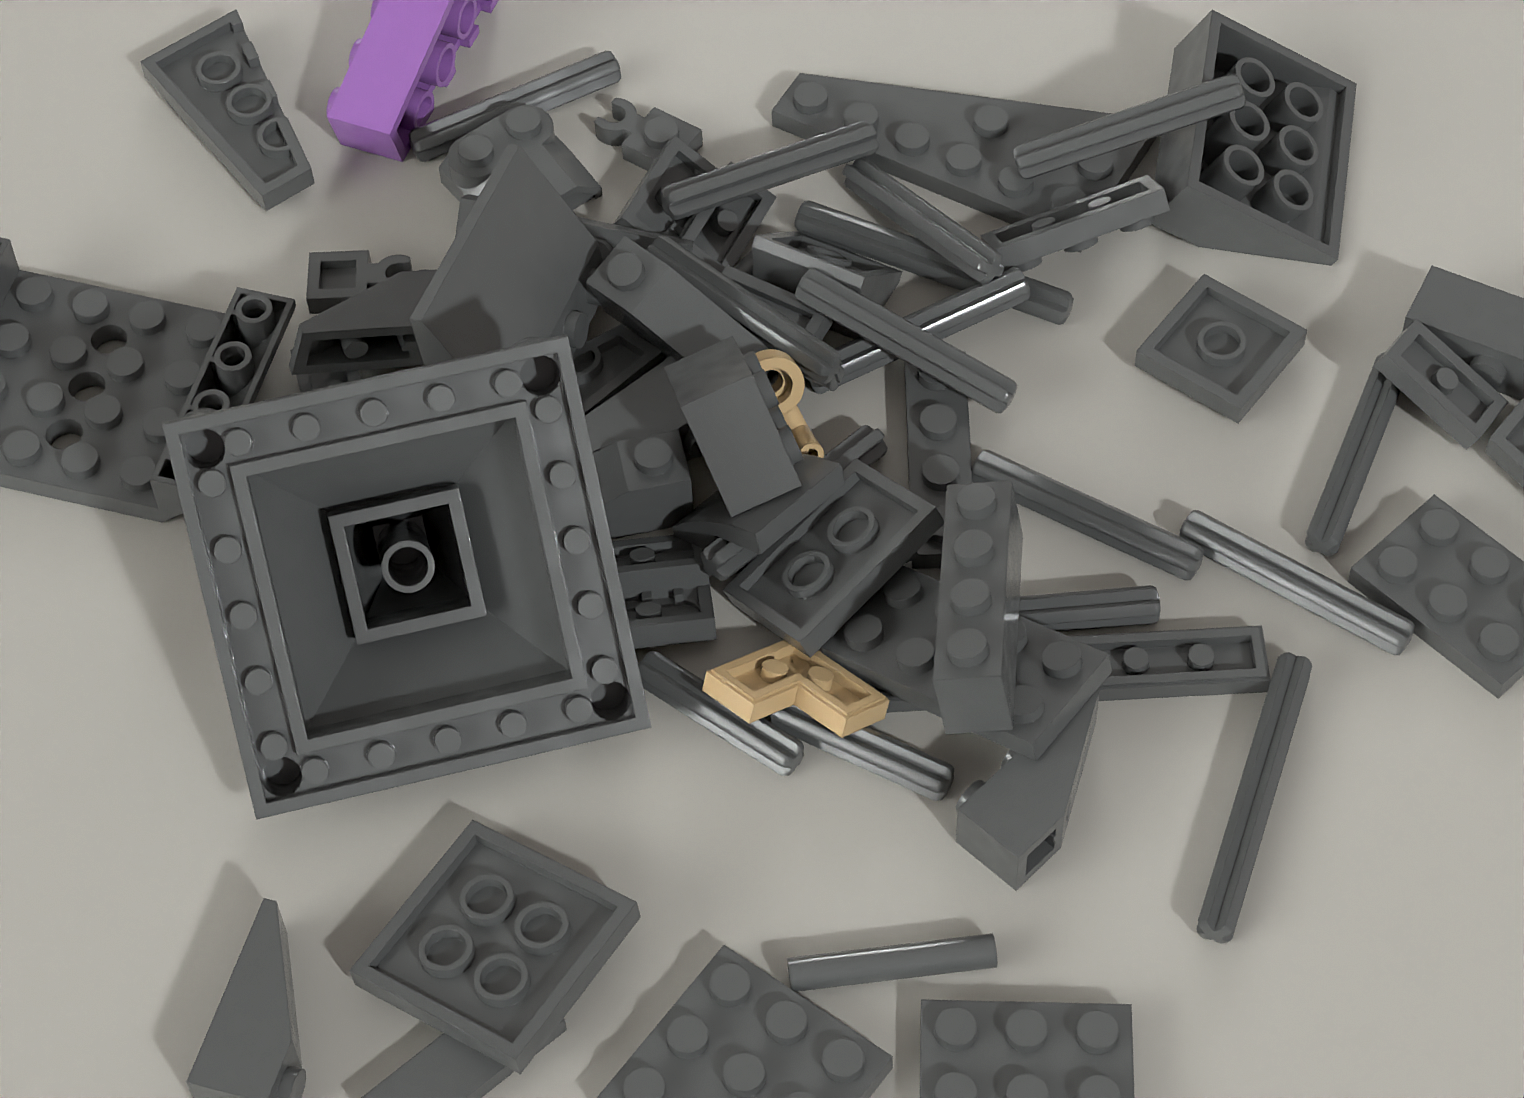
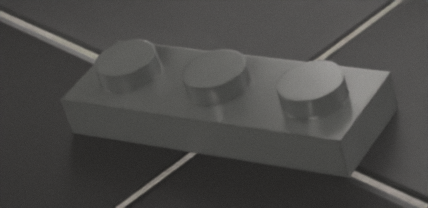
(1079, 223)

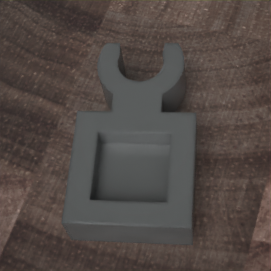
(644, 136)
(343, 274)

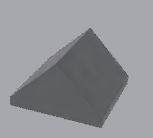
(789, 255)

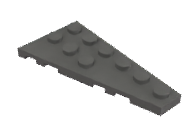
(956, 142)

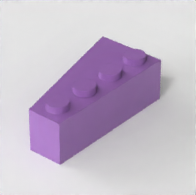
(396, 69)

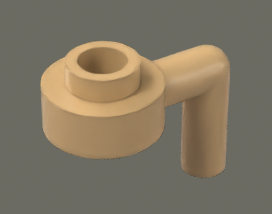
(789, 391)

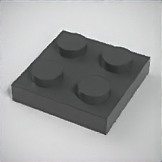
(1220, 348)

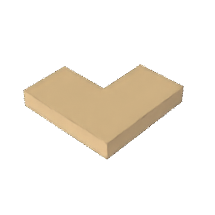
(787, 677)

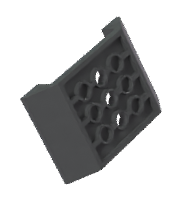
(170, 366)

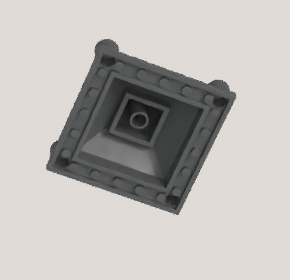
(408, 575)

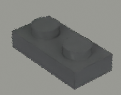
(1441, 384)

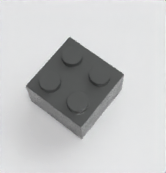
(736, 424)

